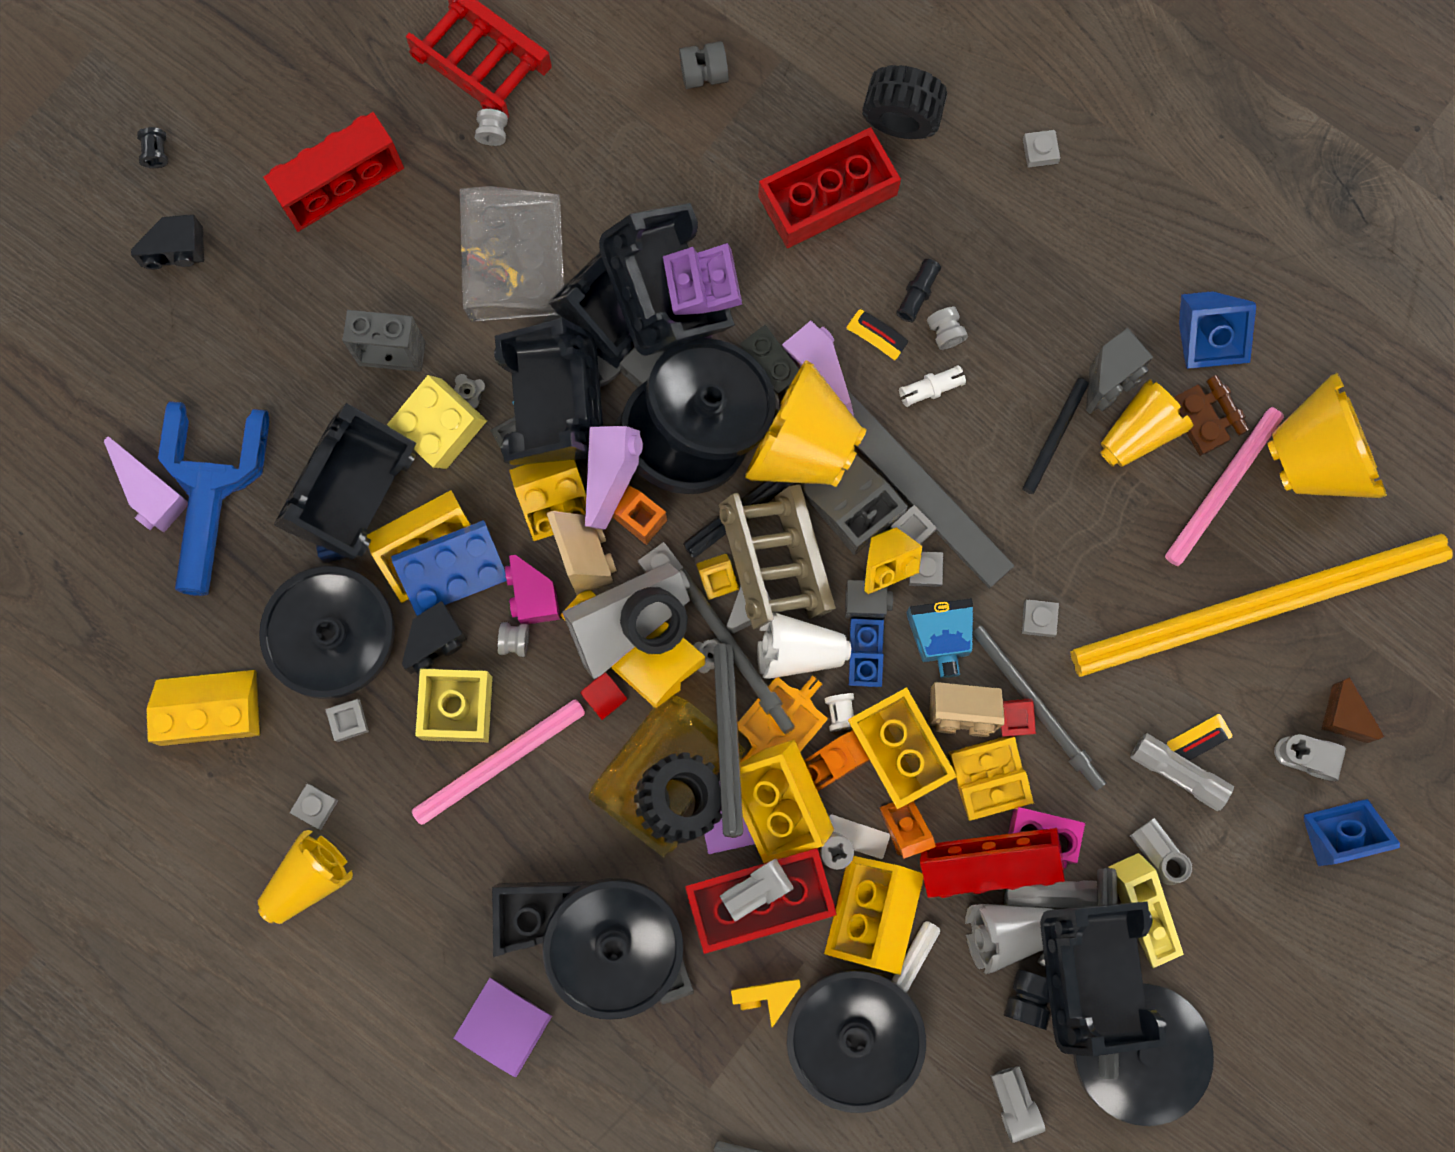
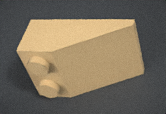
(581, 551)

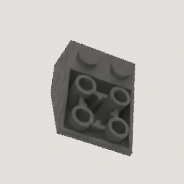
(858, 505)

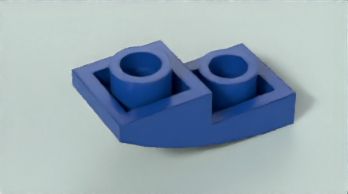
(866, 652)

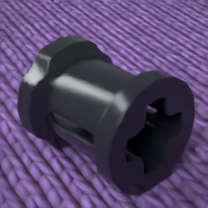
(152, 147)

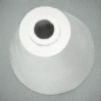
(799, 648)

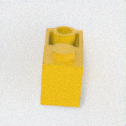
(891, 559)

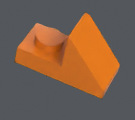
(907, 829)

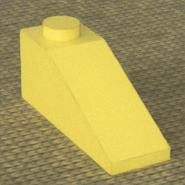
(1140, 883)

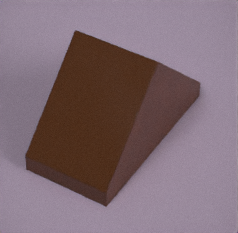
(1349, 715)

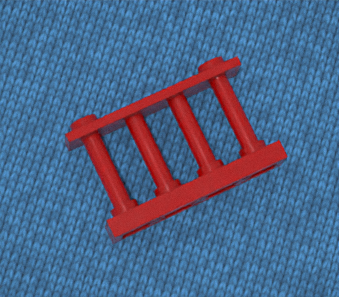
(484, 23)

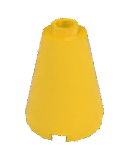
(1144, 425)
(304, 877)

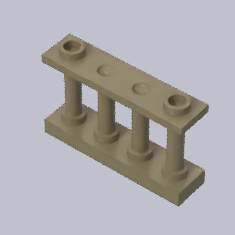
(803, 548)

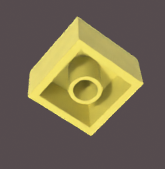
(437, 422)
(454, 705)

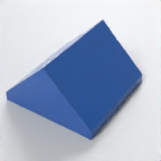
(1348, 833)

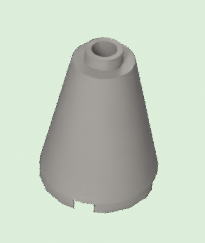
(1003, 934)

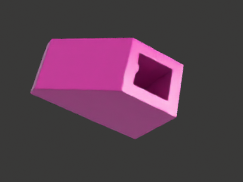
(534, 593)

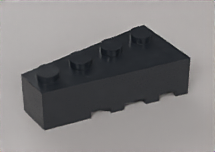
(524, 911)

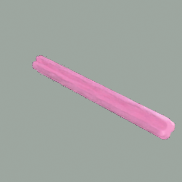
(1224, 486)
(498, 762)

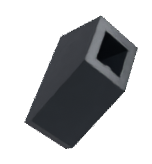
(171, 242)
(430, 637)

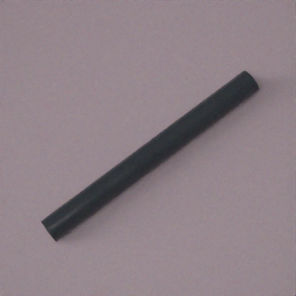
(1055, 436)

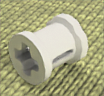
(840, 711)

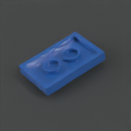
(450, 567)

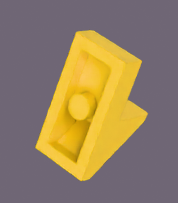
(777, 995)

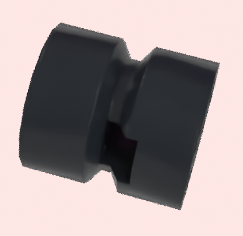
(1030, 1001)

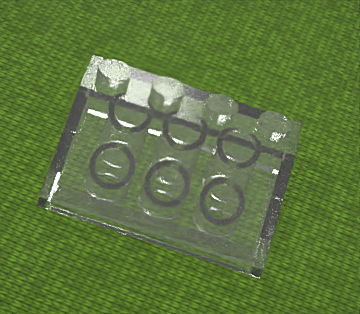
(510, 252)

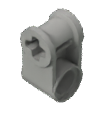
(1314, 756)

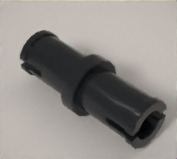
(918, 290)

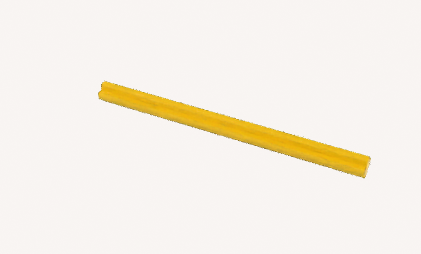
(1261, 605)

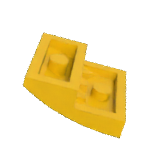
(659, 675)
(991, 777)

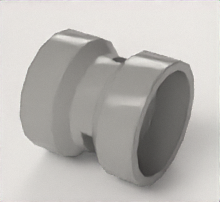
(947, 328)

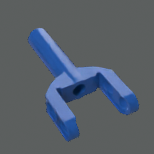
(207, 487)

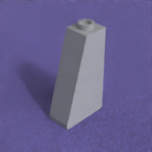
(597, 624)

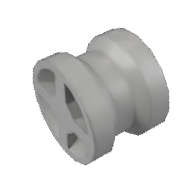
(491, 127)
(513, 639)
(832, 848)

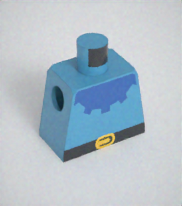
(943, 633)

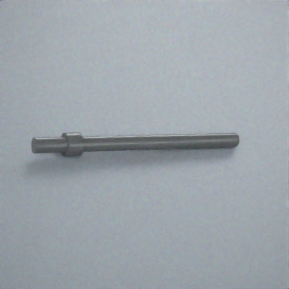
(769, 700)
(1078, 759)

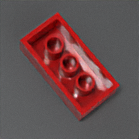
(334, 171)
(829, 187)
(802, 905)

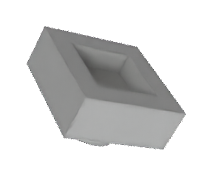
(1041, 148)
(915, 525)
(659, 557)
(930, 570)
(1040, 618)
(347, 720)
(314, 806)

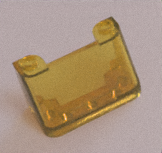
(666, 730)

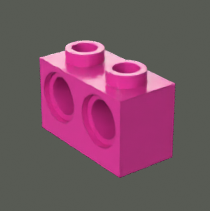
(1071, 829)

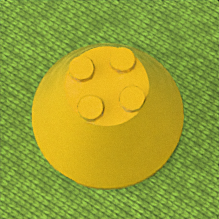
(809, 435)
(1326, 447)

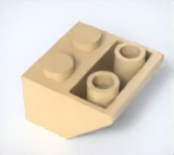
(966, 708)

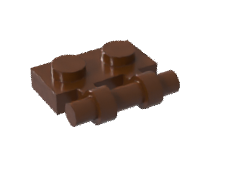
(1207, 429)

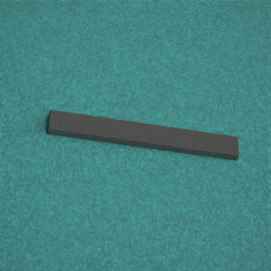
(922, 491)

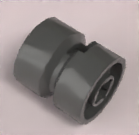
(714, 68)

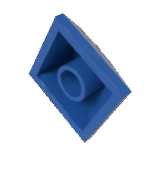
(1216, 329)

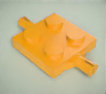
(763, 730)

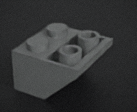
(1116, 370)

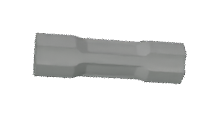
(1202, 784)
(1059, 895)

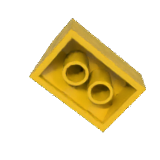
(415, 528)
(203, 708)
(902, 748)
(782, 803)
(874, 914)

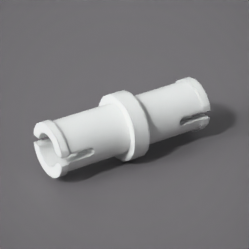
(932, 386)

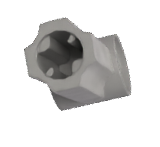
(1159, 850)
(762, 887)
(1019, 1112)

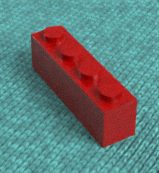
(993, 863)

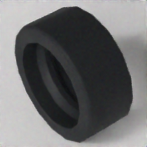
(670, 637)

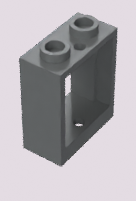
(376, 335)

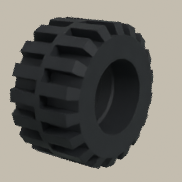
(904, 102)
(654, 806)

